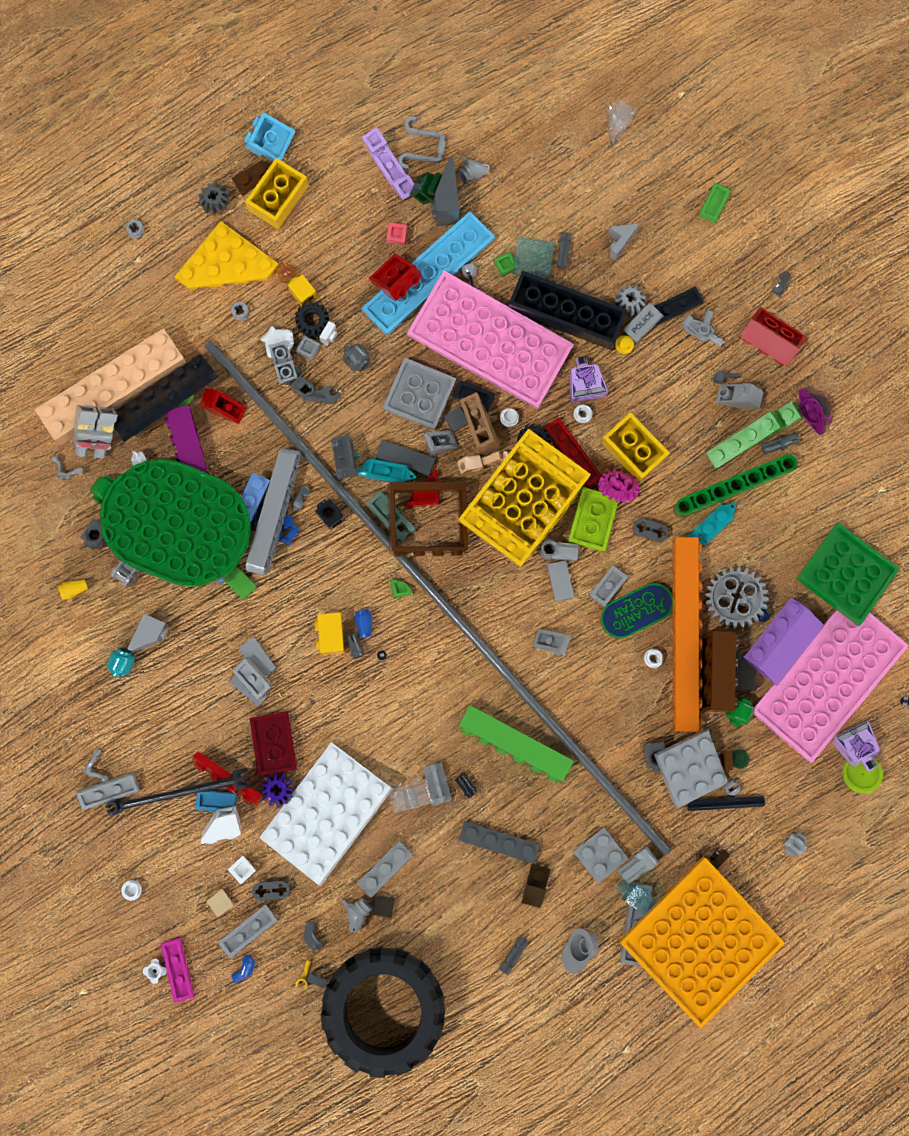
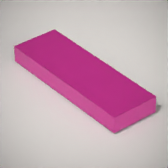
(177, 970)

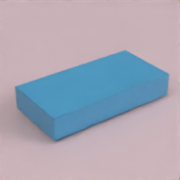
(214, 800)

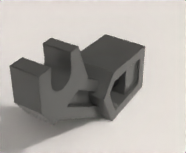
(315, 395)

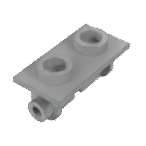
(437, 784)

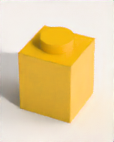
(302, 290)

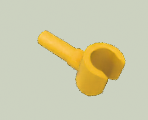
(303, 977)

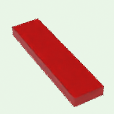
(570, 448)

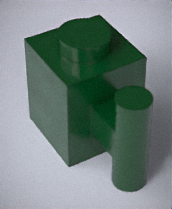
(425, 187)

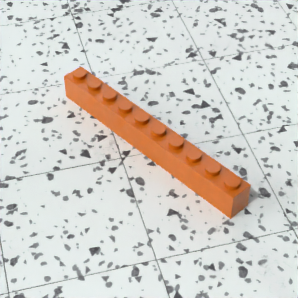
(686, 634)

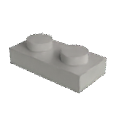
(608, 586)
(252, 678)

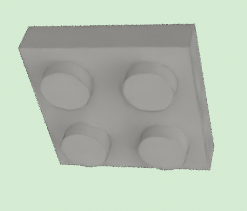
(600, 855)

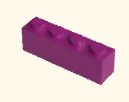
(186, 438)

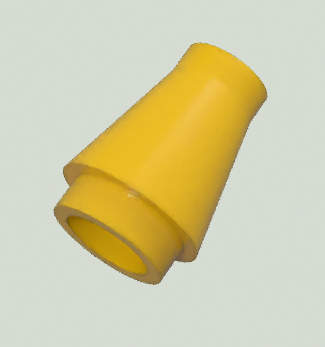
(72, 588)

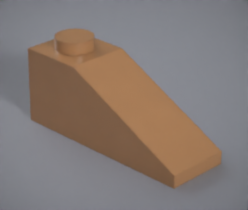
(480, 424)

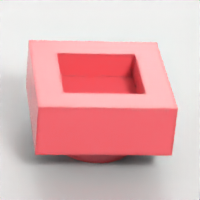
(396, 233)

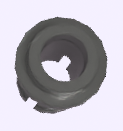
(354, 646)

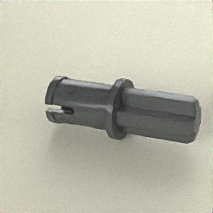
(780, 443)

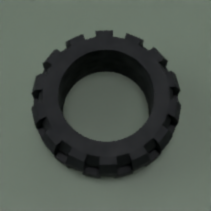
(366, 1057)

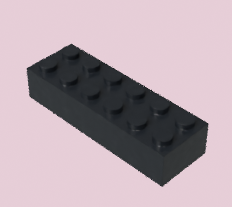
(567, 310)

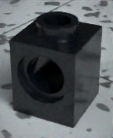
(333, 521)

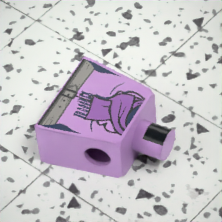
(586, 382)
(858, 746)

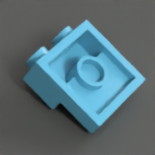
(269, 137)

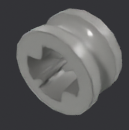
(137, 234)
(238, 305)

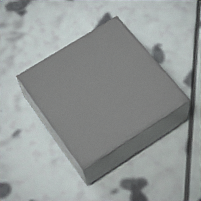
(308, 348)

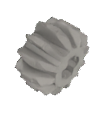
(626, 293)

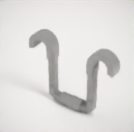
(440, 150)

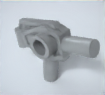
(701, 330)

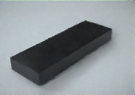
(679, 305)

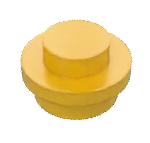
(624, 344)

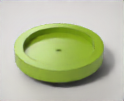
(862, 783)

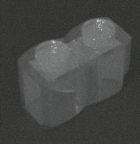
(410, 795)

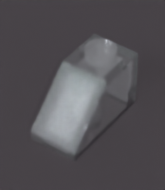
(618, 119)

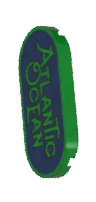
(636, 610)

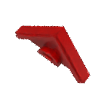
(425, 499)

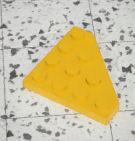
(225, 260)

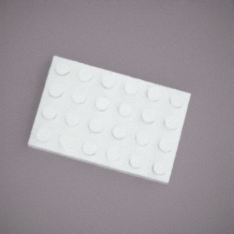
(325, 813)

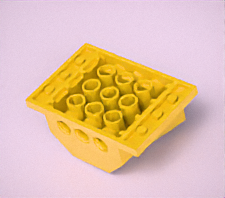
(524, 498)

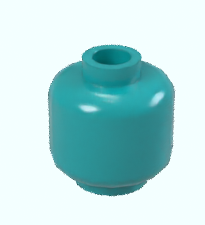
(120, 662)

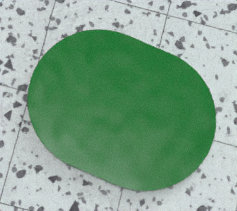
(175, 523)

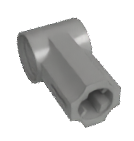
(561, 551)
(641, 862)

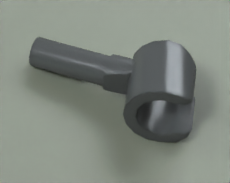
(721, 375)

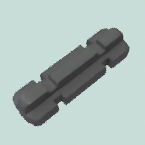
(563, 250)
(513, 955)

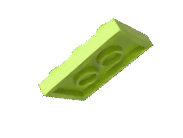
(593, 520)

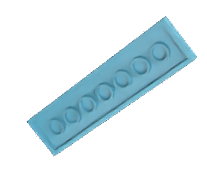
(447, 254)

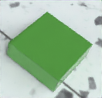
(504, 264)

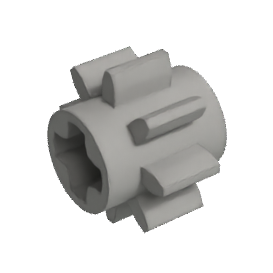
(795, 844)

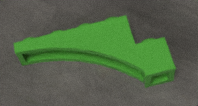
(755, 433)

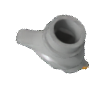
(472, 169)
(357, 914)

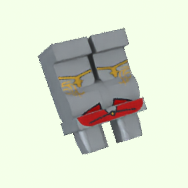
(93, 430)

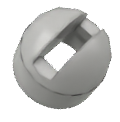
(731, 783)

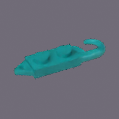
(385, 471)
(714, 523)

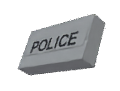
(643, 323)

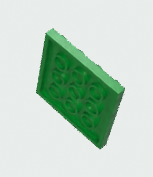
(847, 574)

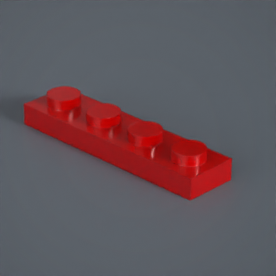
(216, 773)

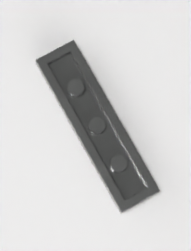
(499, 842)

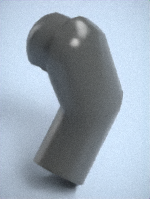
(309, 937)

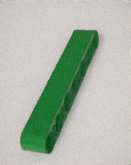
(741, 479)

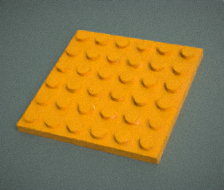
(701, 942)

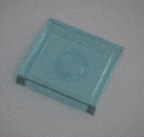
(533, 257)

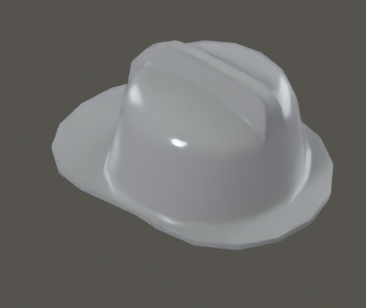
(579, 950)

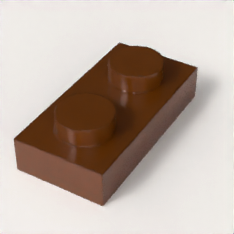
(250, 177)

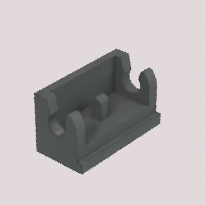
(344, 457)

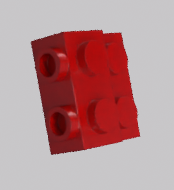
(396, 277)

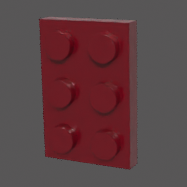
(273, 743)

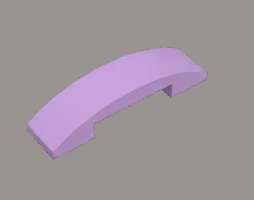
(387, 163)

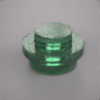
(740, 758)

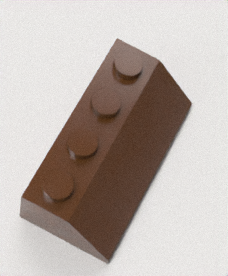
(718, 671)

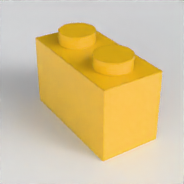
(330, 633)

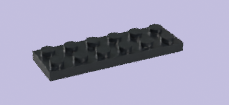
(163, 397)

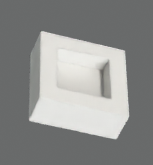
(328, 334)
(242, 870)

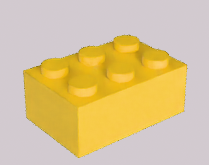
(277, 193)
(635, 447)

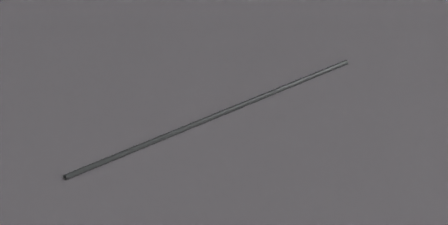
(441, 601)

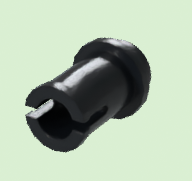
(466, 786)

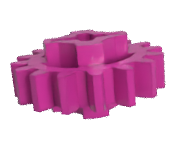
(619, 486)

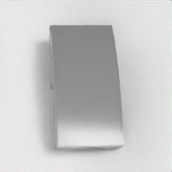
(282, 361)

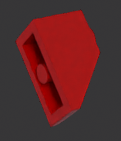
(222, 405)

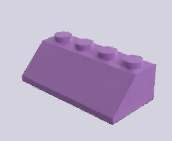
(784, 641)

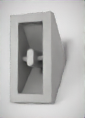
(440, 442)

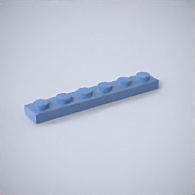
(252, 497)

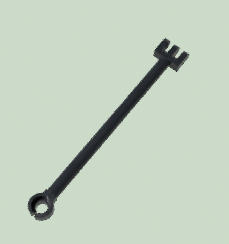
(235, 780)

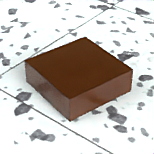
(727, 760)

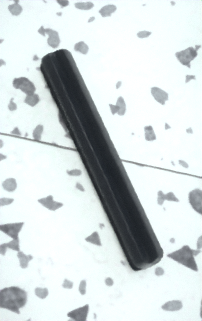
(726, 803)

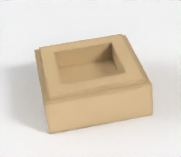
(220, 903)

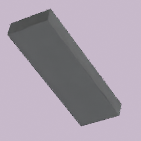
(414, 460)

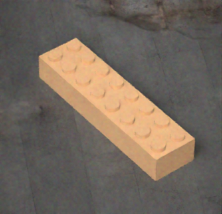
(112, 384)

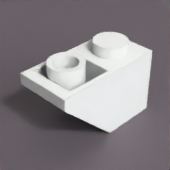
(222, 825)

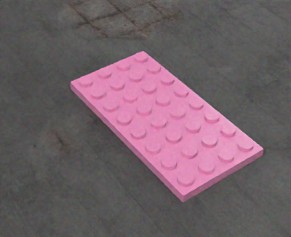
(490, 339)
(829, 682)

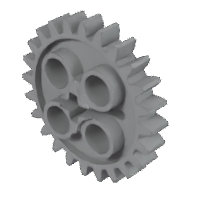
(753, 603)

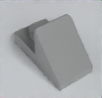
(622, 236)
(551, 642)

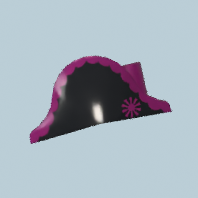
(815, 409)

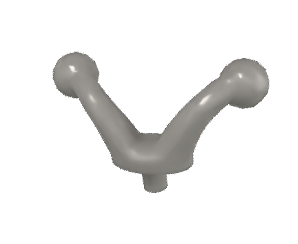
(79, 470)
(89, 769)

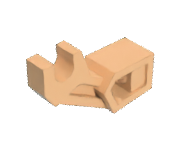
(475, 463)

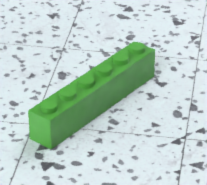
(516, 744)

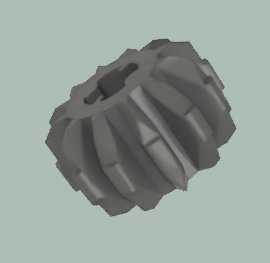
(207, 202)

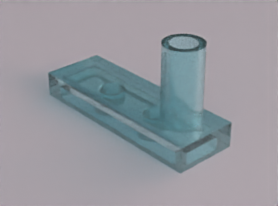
(636, 897)

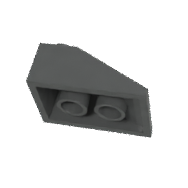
(446, 207)

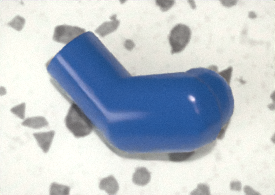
(246, 969)

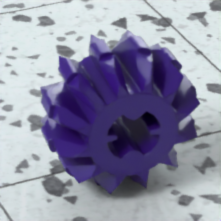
(281, 784)

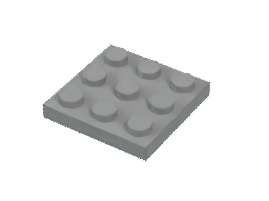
(419, 394)
(691, 768)

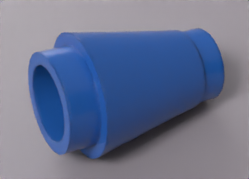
(363, 621)

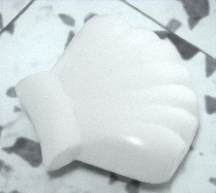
(274, 336)

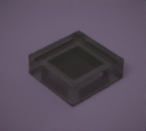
(383, 906)

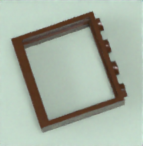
(427, 487)

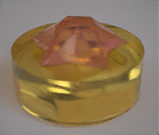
(285, 273)

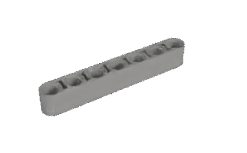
(273, 511)

